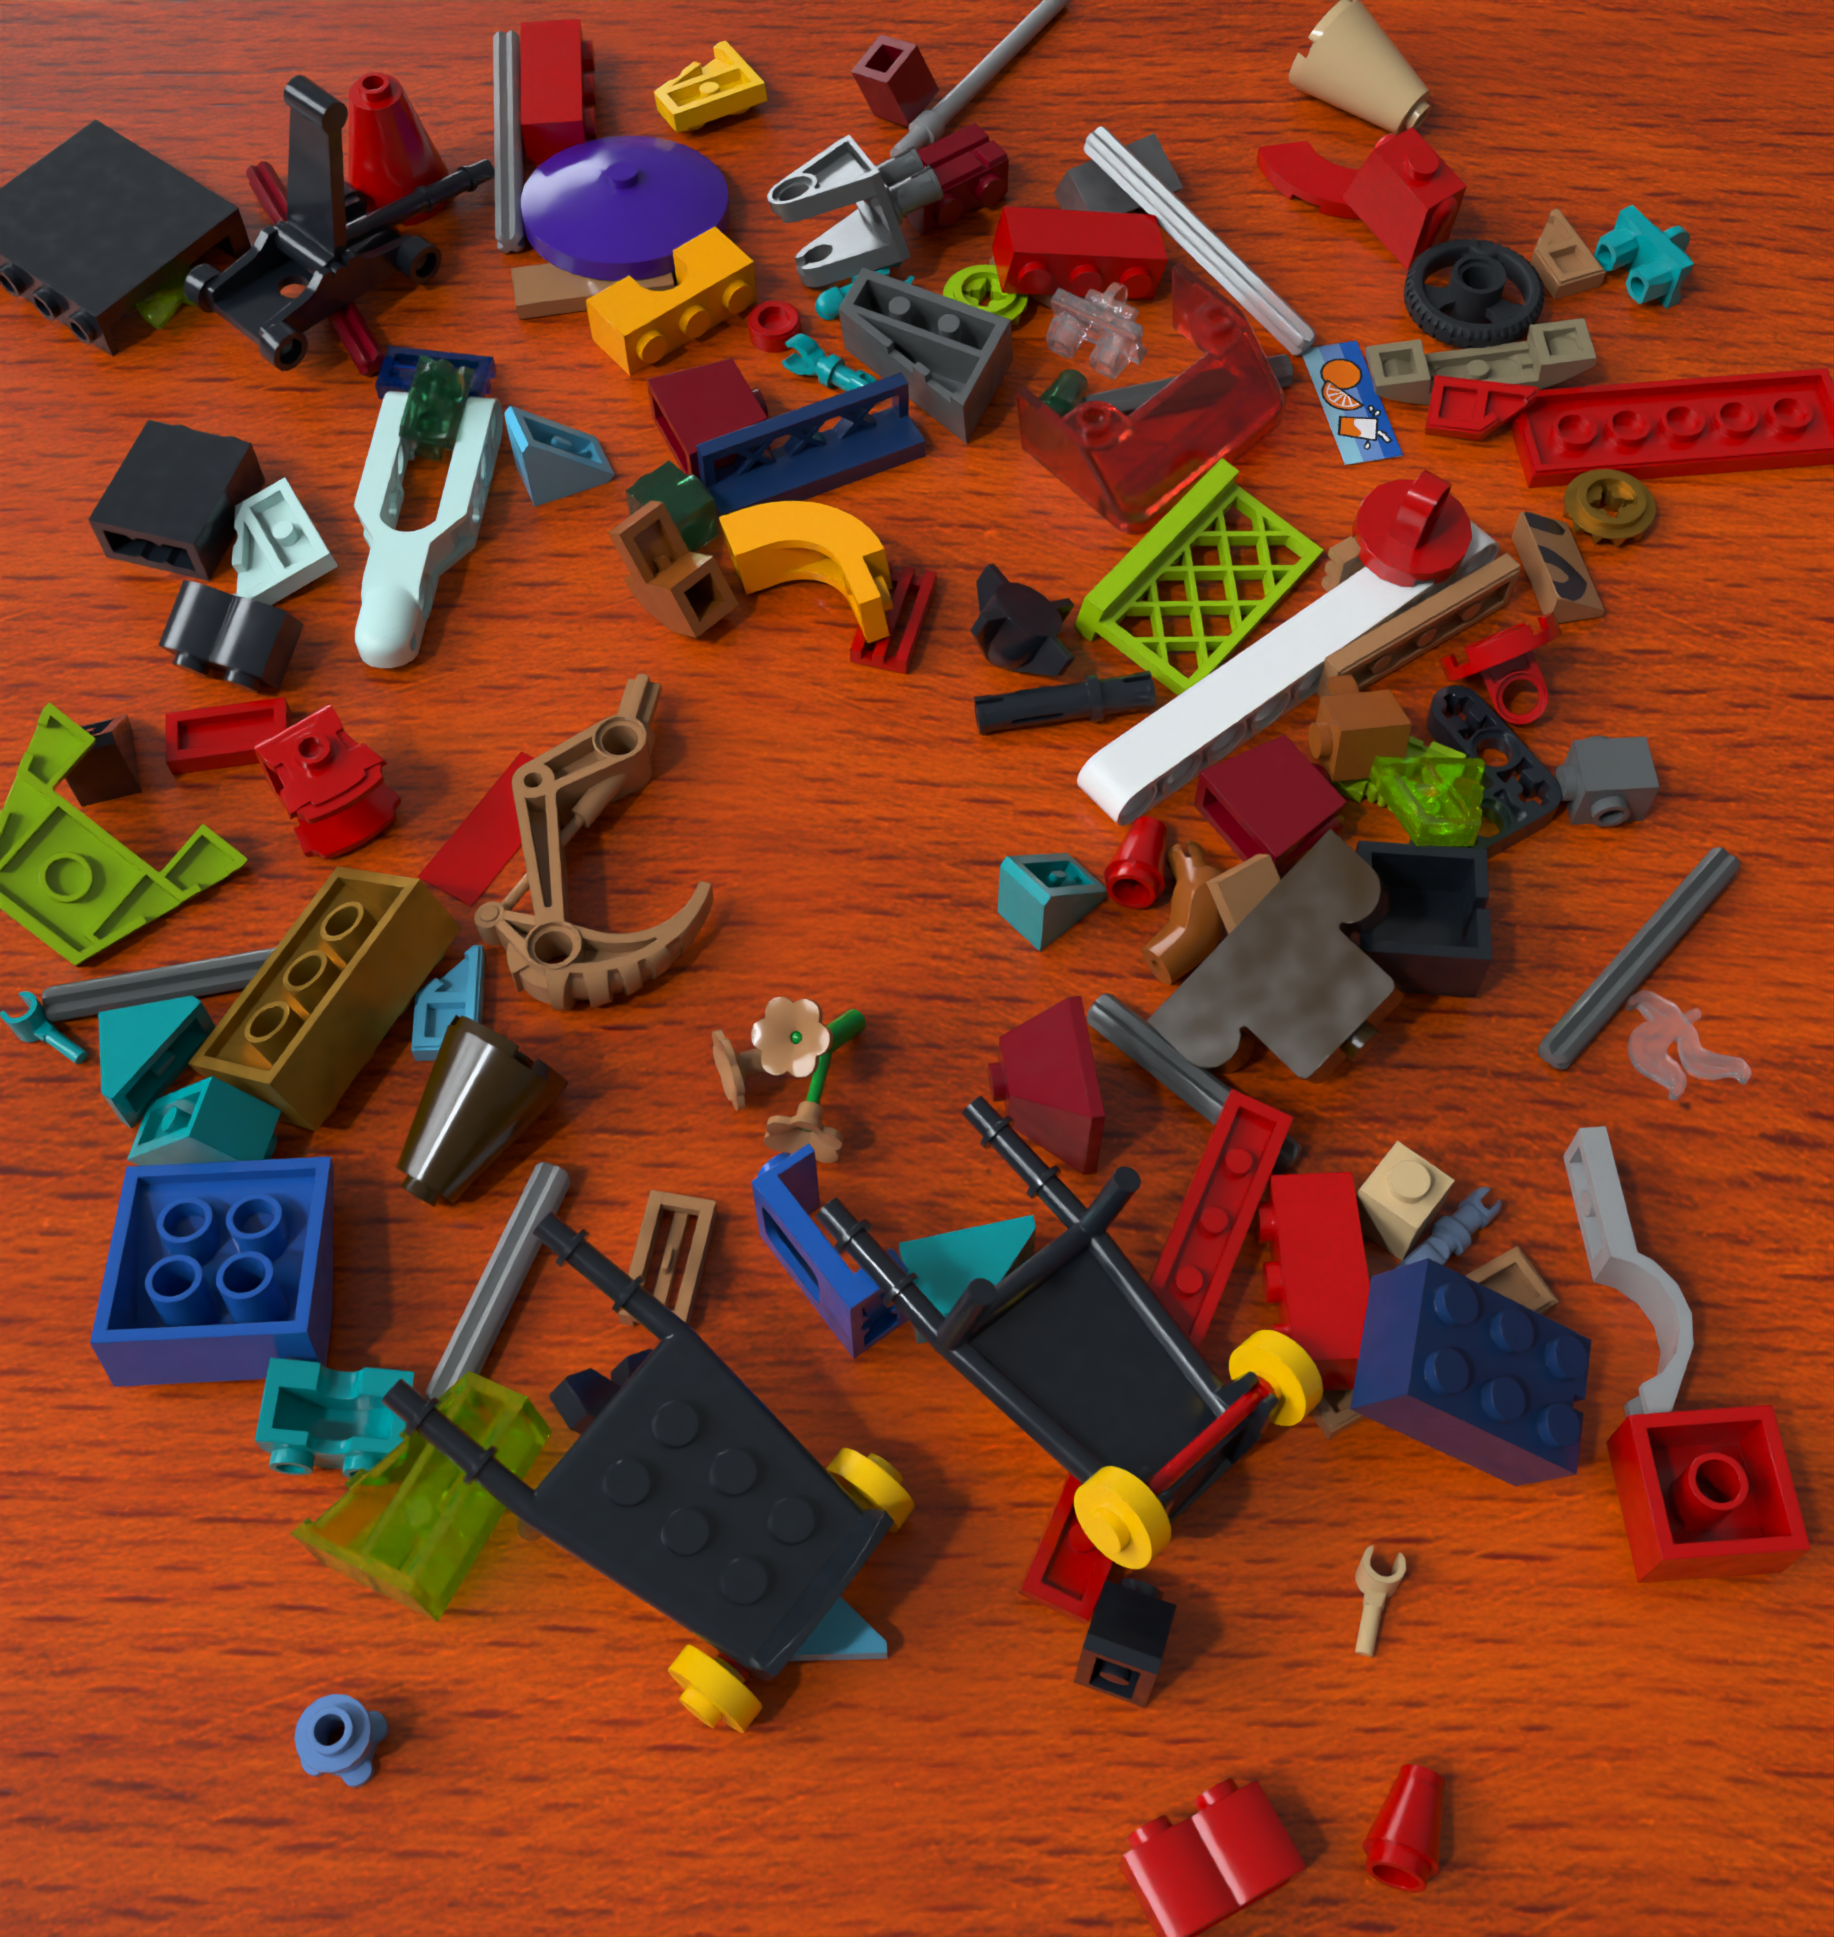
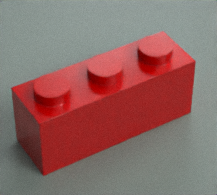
(556, 87)
(1078, 251)
(1316, 1269)

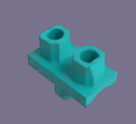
(1651, 257)

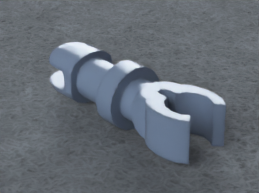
(1453, 1232)

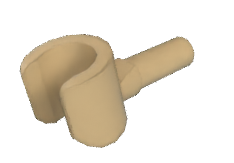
(1375, 1590)

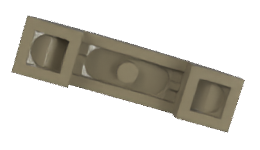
(1548, 357)

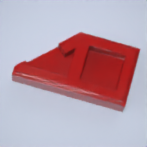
(1474, 407)

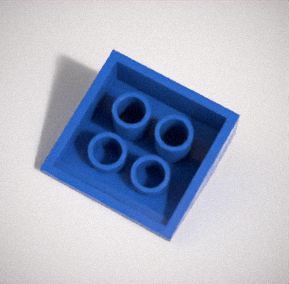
(217, 1271)

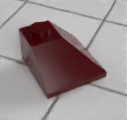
(1052, 1084)

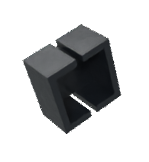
(1434, 903)

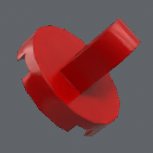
(1412, 530)
(1507, 658)

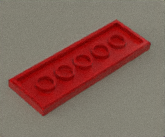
(1678, 427)

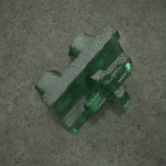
(435, 407)

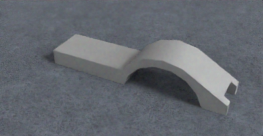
(1618, 1264)

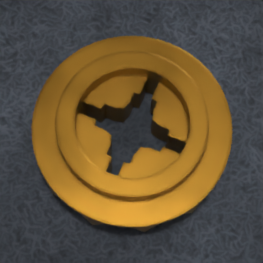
(1621, 494)

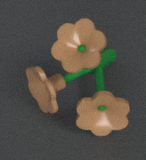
(797, 1043)

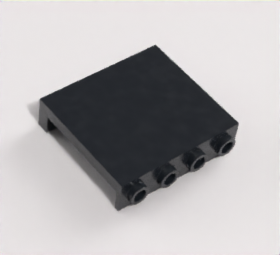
(104, 230)

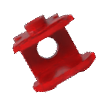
(328, 784)

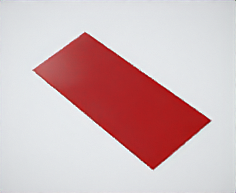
(480, 844)

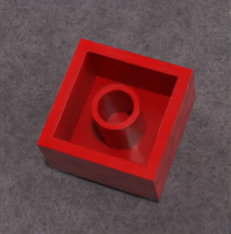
(1706, 1494)

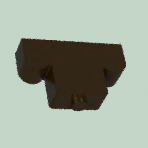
(1291, 974)

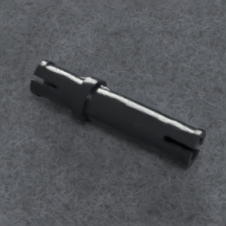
(1065, 702)

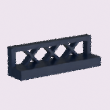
(812, 459)

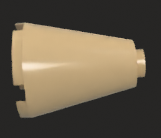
(1361, 70)

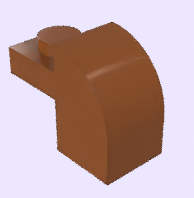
(670, 582)

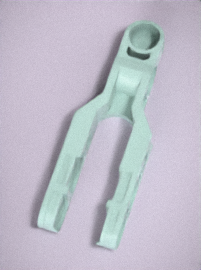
(407, 565)

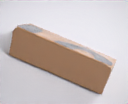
(1555, 568)

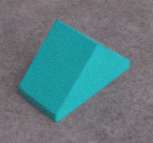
(1046, 895)
(147, 1051)

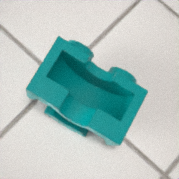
(327, 1417)

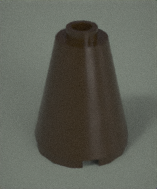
(472, 1110)

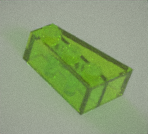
(412, 1519)

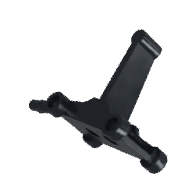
(326, 240)

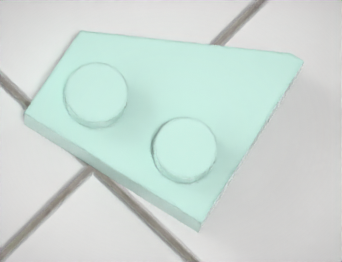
(276, 545)

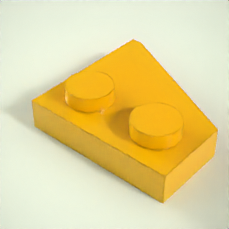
(710, 92)

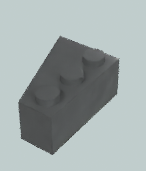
(940, 345)

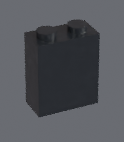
(176, 499)

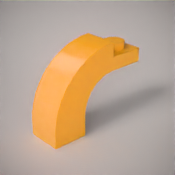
(816, 543)

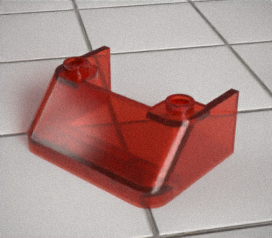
(1147, 462)

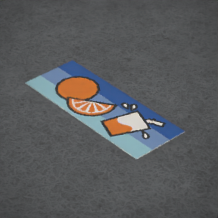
(1351, 403)

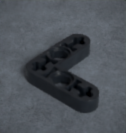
(1501, 789)

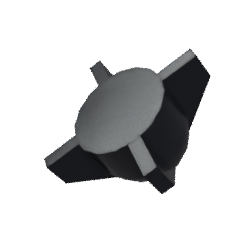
(1020, 626)

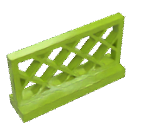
(1155, 560)

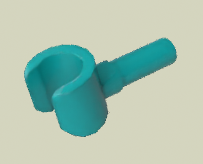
(36, 1026)

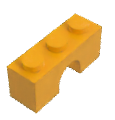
(645, 324)

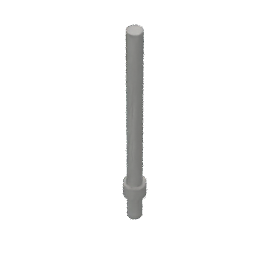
(931, 123)

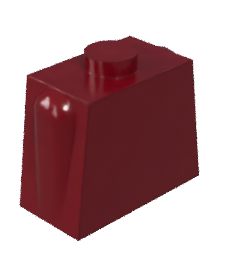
(703, 406)
(1270, 803)

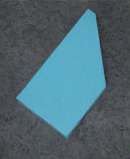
(441, 1000)

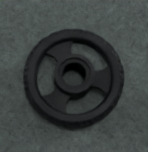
(1471, 306)

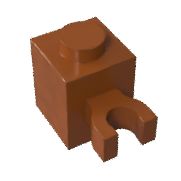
(1356, 729)

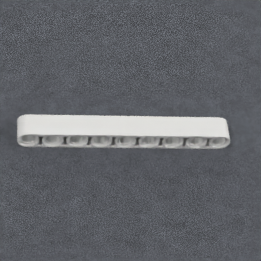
(1250, 691)

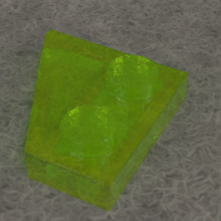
(1433, 797)

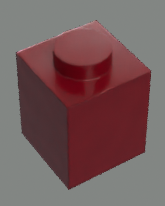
(895, 80)

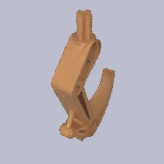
(575, 786)

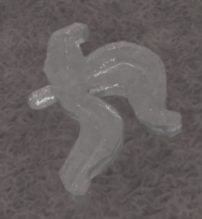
(1667, 1024)

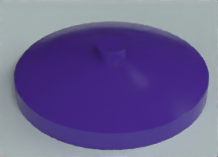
(622, 206)

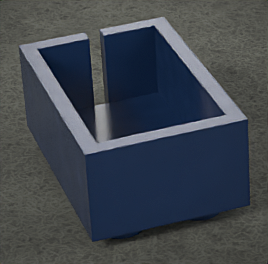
(1472, 1374)

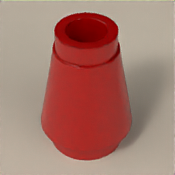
(1138, 865)
(1407, 1831)

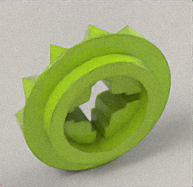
(971, 286)

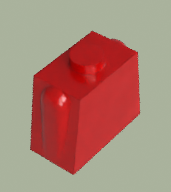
(1406, 195)

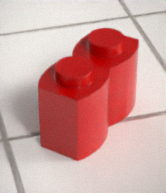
(1210, 1863)

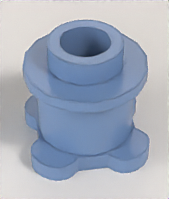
(353, 1753)

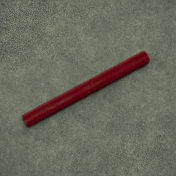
(348, 320)

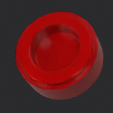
(772, 325)

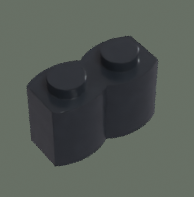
(230, 636)

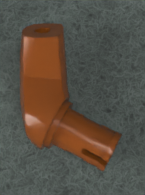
(1193, 919)

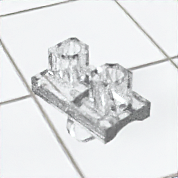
(1102, 321)

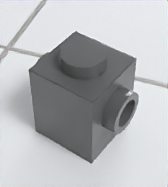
(1607, 780)

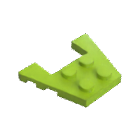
(70, 875)

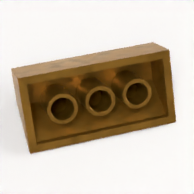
(329, 993)

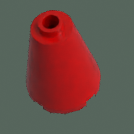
(389, 145)

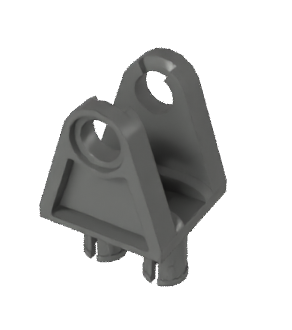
(871, 233)

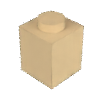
(1401, 1199)

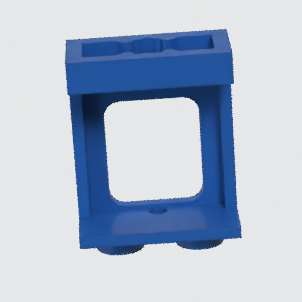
(846, 1300)

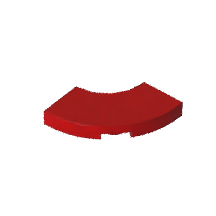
(1303, 173)

